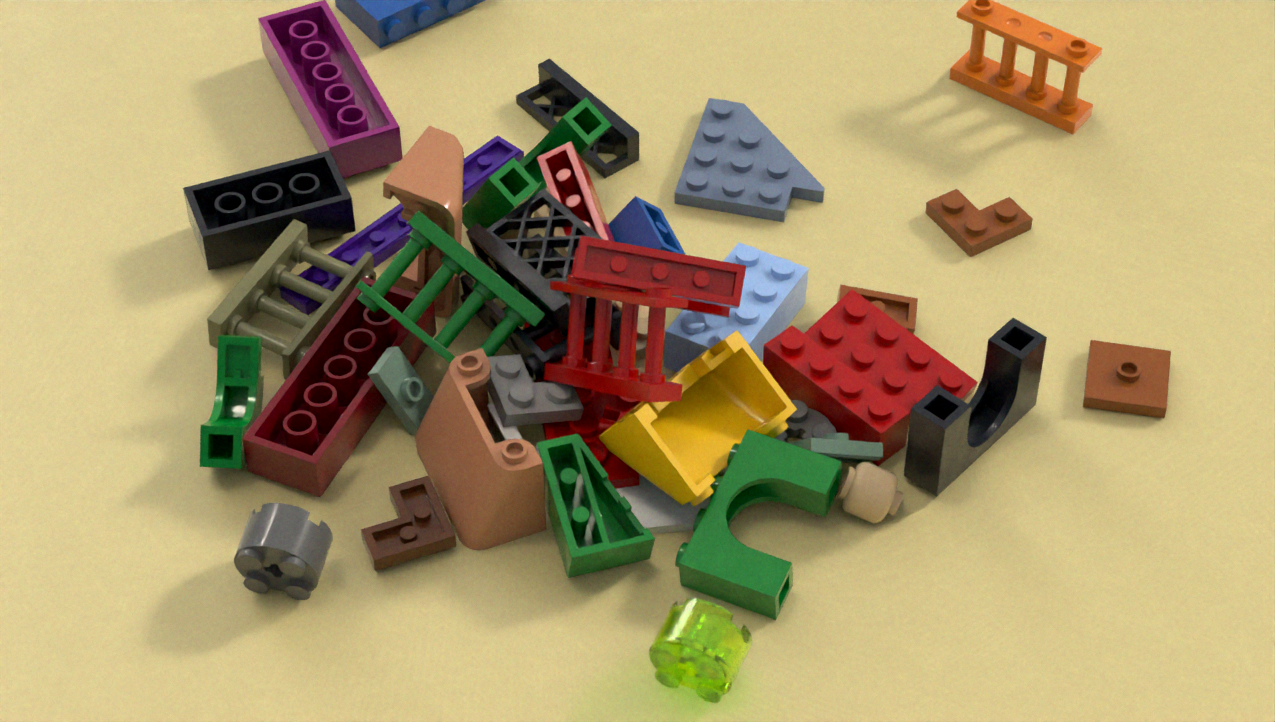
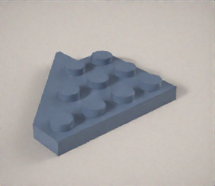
(742, 167)

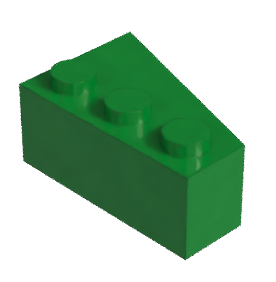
(587, 512)

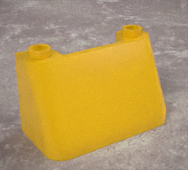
(689, 440)

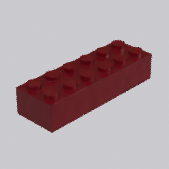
(329, 397)

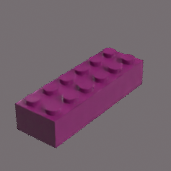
(330, 88)

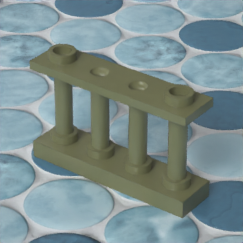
(273, 272)

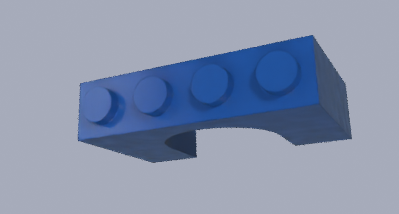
(394, 19)

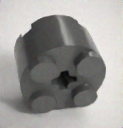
(282, 550)

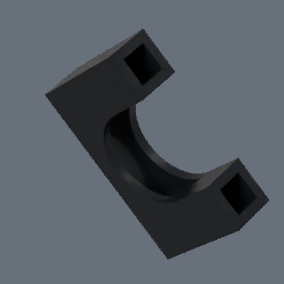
(951, 434)

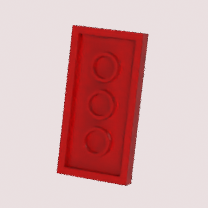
(886, 352)

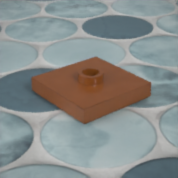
(1127, 379)

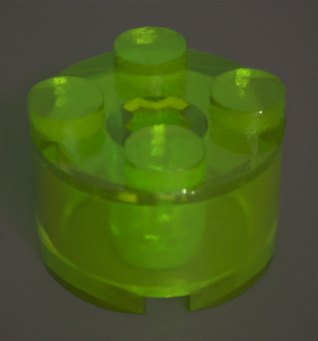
(699, 649)

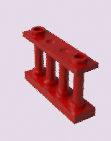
(707, 283)
(598, 373)

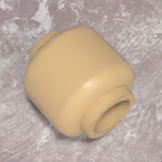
(870, 492)

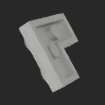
(525, 402)

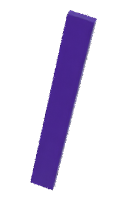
(390, 231)

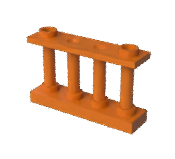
(1018, 89)

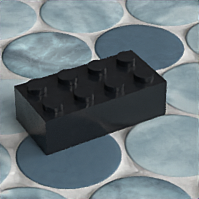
(248, 211)

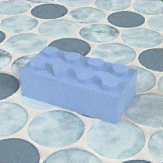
(769, 301)

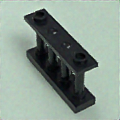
(523, 340)

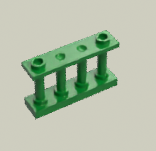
(455, 261)

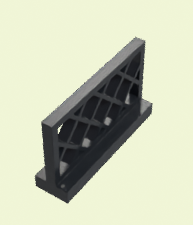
(521, 272)

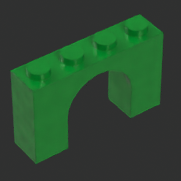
(523, 179)
(756, 472)

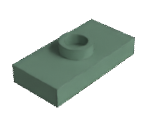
(401, 388)
(842, 449)

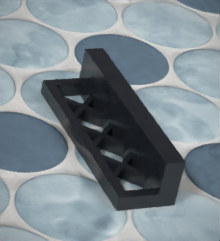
(564, 95)

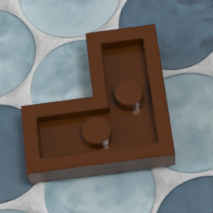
(418, 530)

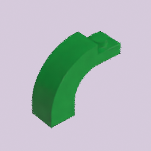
(235, 404)

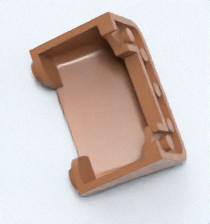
(431, 182)
(485, 486)

